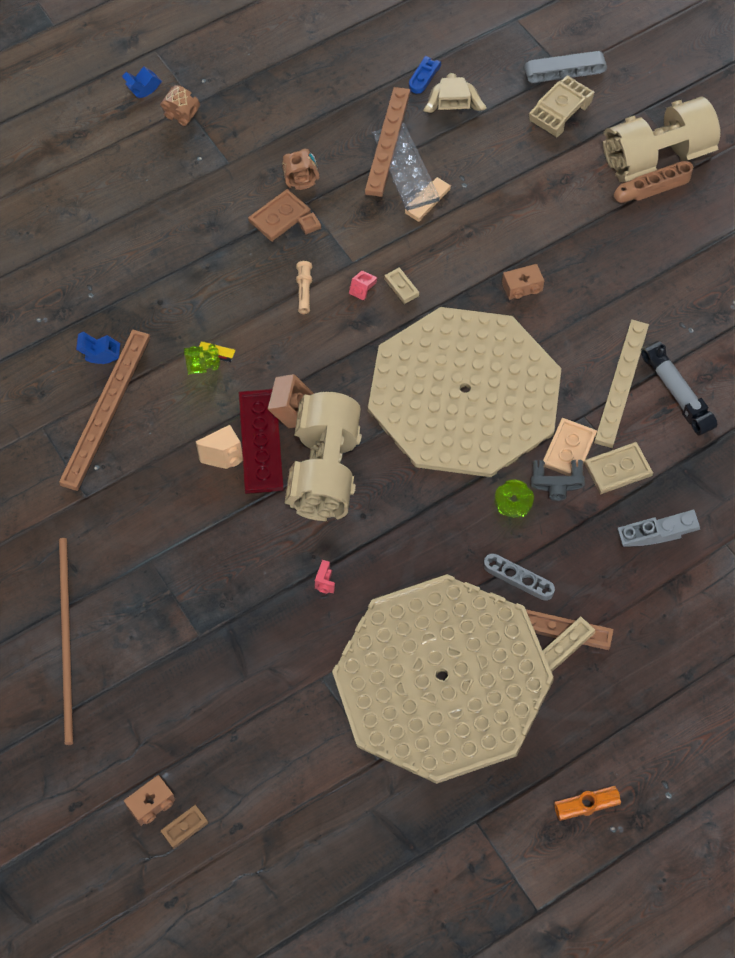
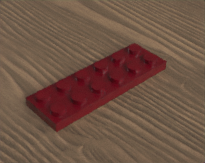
(260, 443)

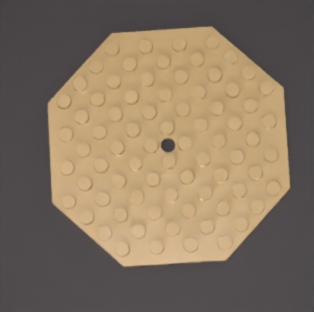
(472, 432)
(480, 708)

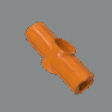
(600, 800)

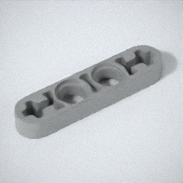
(521, 573)

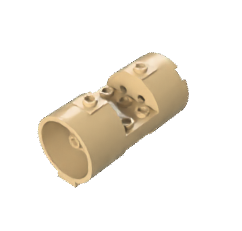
(688, 128)
(328, 427)

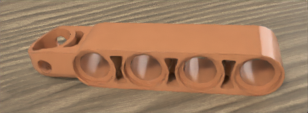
(655, 182)

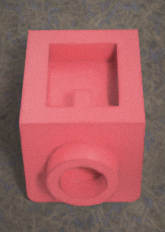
(361, 284)
(322, 580)

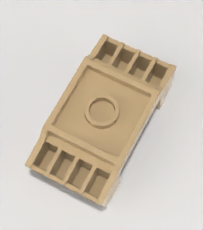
(560, 105)

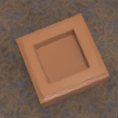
(309, 223)

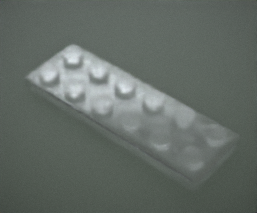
(410, 172)

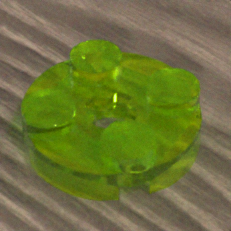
(507, 506)

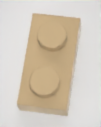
(401, 285)

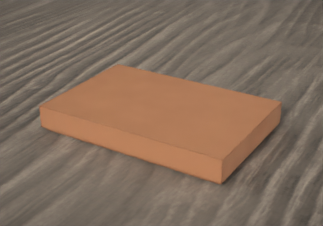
(279, 215)

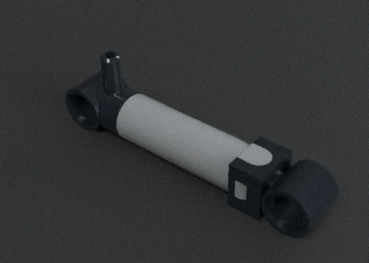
(693, 408)

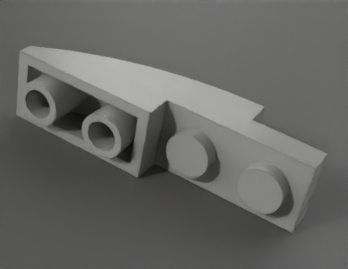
(658, 531)

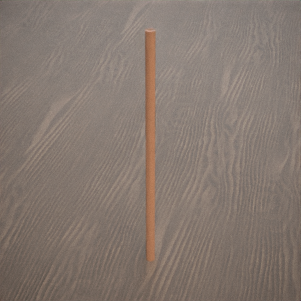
(66, 659)

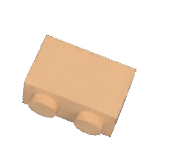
(220, 449)

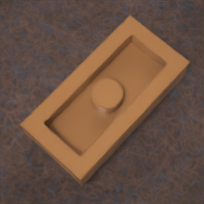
(184, 827)

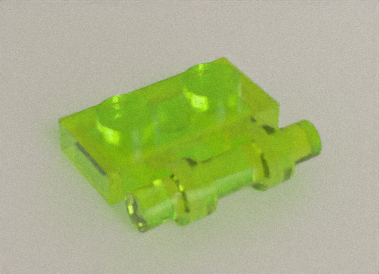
(199, 360)

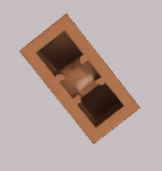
(523, 281)
(157, 792)

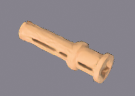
(304, 280)

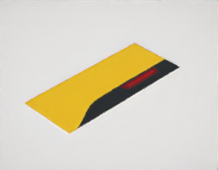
(225, 354)

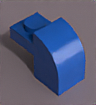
(143, 83)
(98, 351)

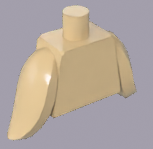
(454, 94)

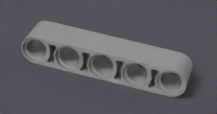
(561, 66)

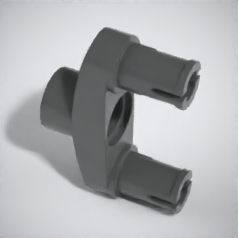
(557, 485)

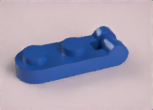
(423, 75)

